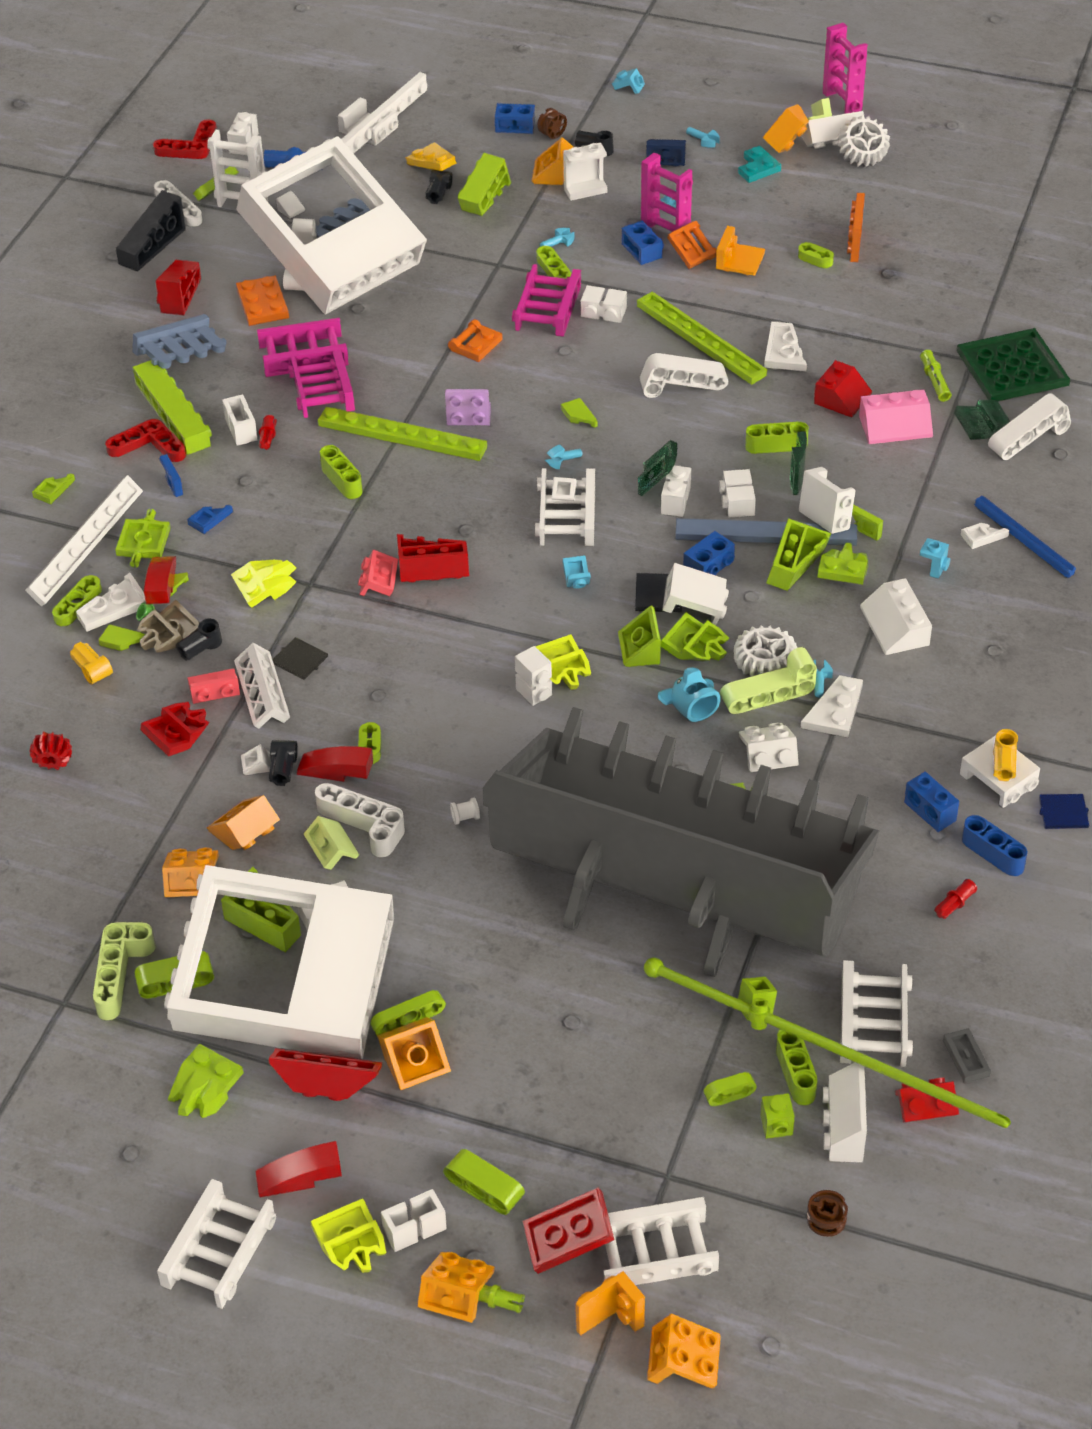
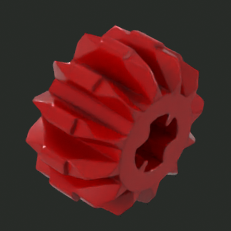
(50, 750)

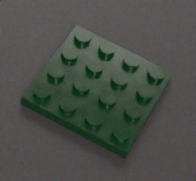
(1013, 365)

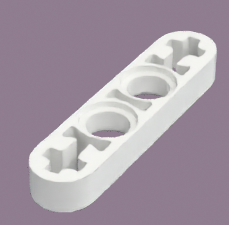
(196, 214)

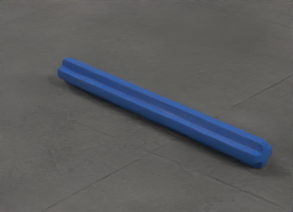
(1025, 536)

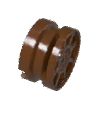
(551, 122)
(827, 1211)

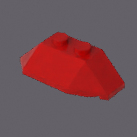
(323, 1074)

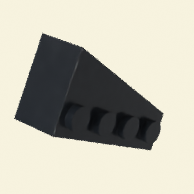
(152, 232)

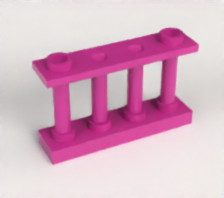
(834, 68)
(650, 194)
(564, 309)
(289, 335)
(338, 375)

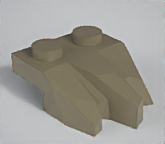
(167, 627)

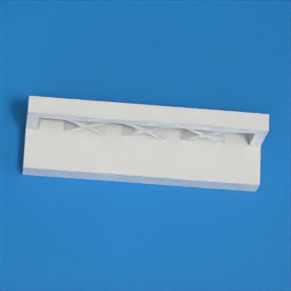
(266, 681)

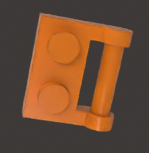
(687, 246)
(479, 345)

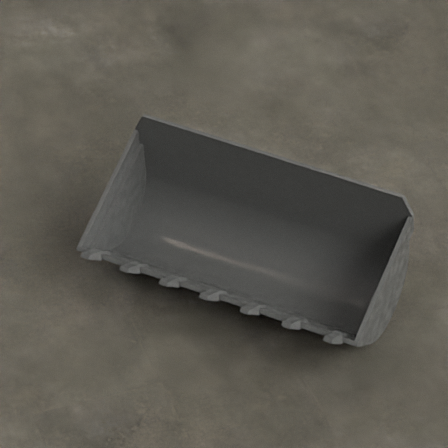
(680, 838)

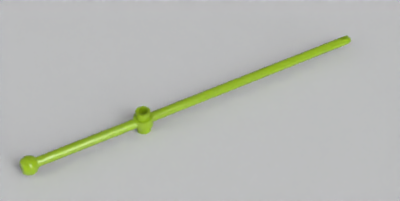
(760, 1016)

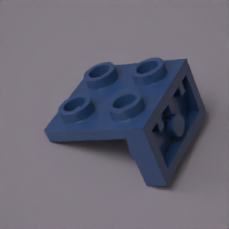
(670, 151)

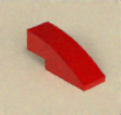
(160, 580)
(337, 763)
(299, 1170)

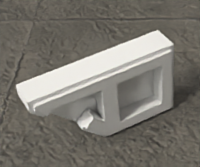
(982, 534)

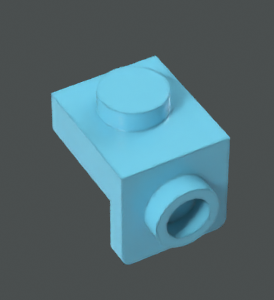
(626, 78)
(938, 553)
(576, 571)

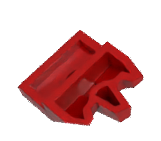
(175, 728)

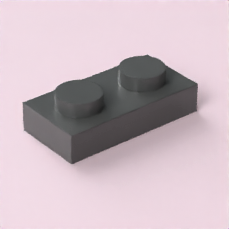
(966, 1055)

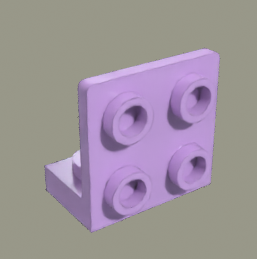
(467, 406)

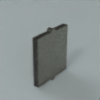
(299, 658)

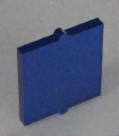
(1063, 811)

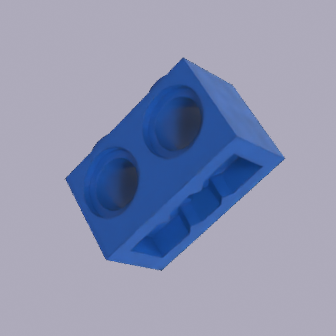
(515, 118)
(642, 242)
(710, 554)
(931, 801)

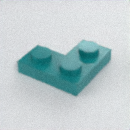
(760, 164)

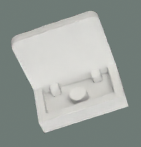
(770, 746)

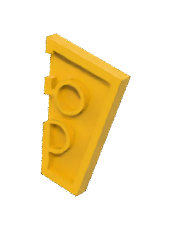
(431, 157)

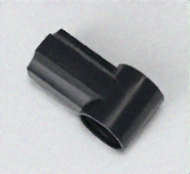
(604, 137)
(438, 184)
(206, 637)
(282, 755)

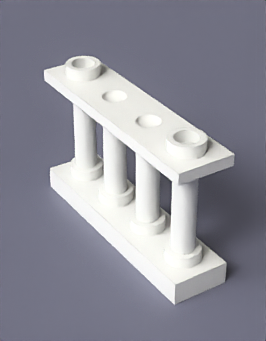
(254, 164)
(585, 514)
(852, 1001)
(661, 1218)
(201, 1223)

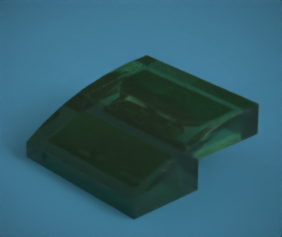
(981, 420)
(798, 459)
(657, 467)

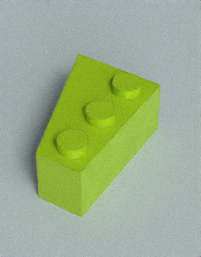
(484, 184)
(796, 552)
(267, 921)

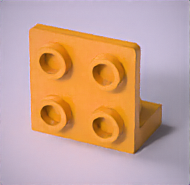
(737, 257)
(183, 868)
(453, 1285)
(613, 1296)
(684, 1350)

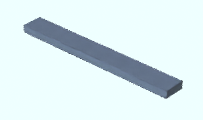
(750, 531)

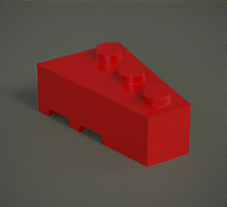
(177, 286)
(432, 559)

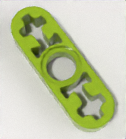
(209, 187)
(553, 260)
(86, 589)
(420, 1007)

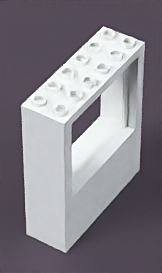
(349, 257)
(335, 973)

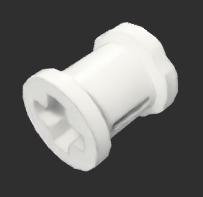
(465, 810)

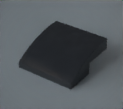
(651, 592)

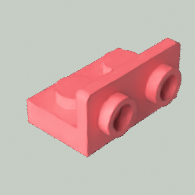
(378, 573)
(213, 686)

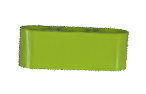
(773, 437)
(341, 471)
(154, 977)
(796, 1076)
(484, 1181)

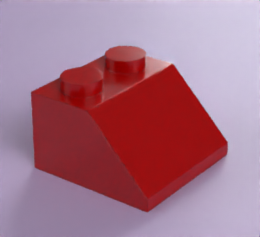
(841, 389)

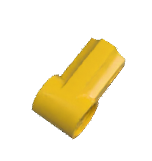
(92, 665)
(1005, 754)

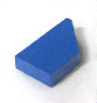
(171, 476)
(207, 517)

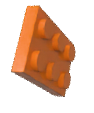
(855, 227)
(262, 300)

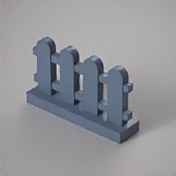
(340, 213)
(172, 335)

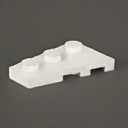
(783, 348)
(115, 604)
(835, 708)

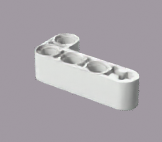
(306, 232)
(681, 371)
(1029, 425)
(378, 818)

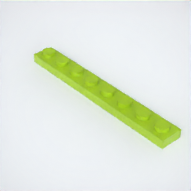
(702, 338)
(402, 433)

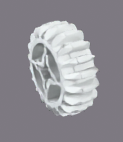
(868, 135)
(762, 650)

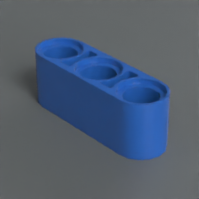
(994, 845)

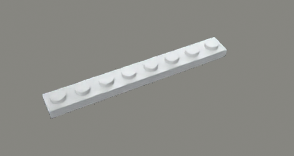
(398, 101)
(83, 541)

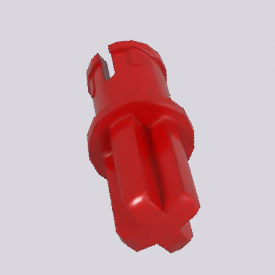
(267, 432)
(955, 899)

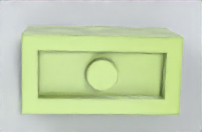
(821, 109)
(329, 841)

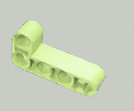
(774, 686)
(117, 944)

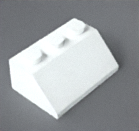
(826, 130)
(897, 617)
(845, 1114)

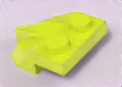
(264, 578)
(566, 660)
(349, 1236)

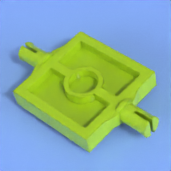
(143, 538)

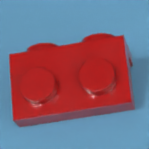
(921, 1106)

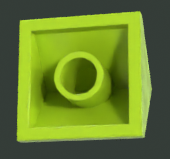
(641, 640)

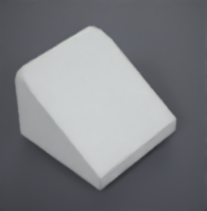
(289, 205)
(564, 488)
(256, 760)

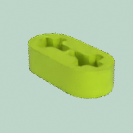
(815, 255)
(374, 742)
(730, 1089)

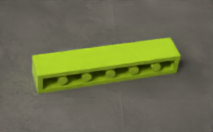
(172, 406)

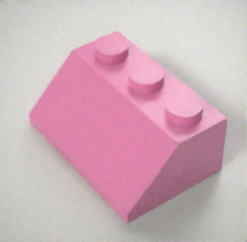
(896, 416)

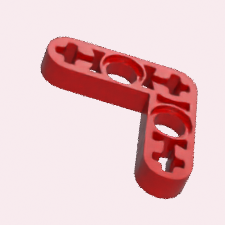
(187, 149)
(148, 431)

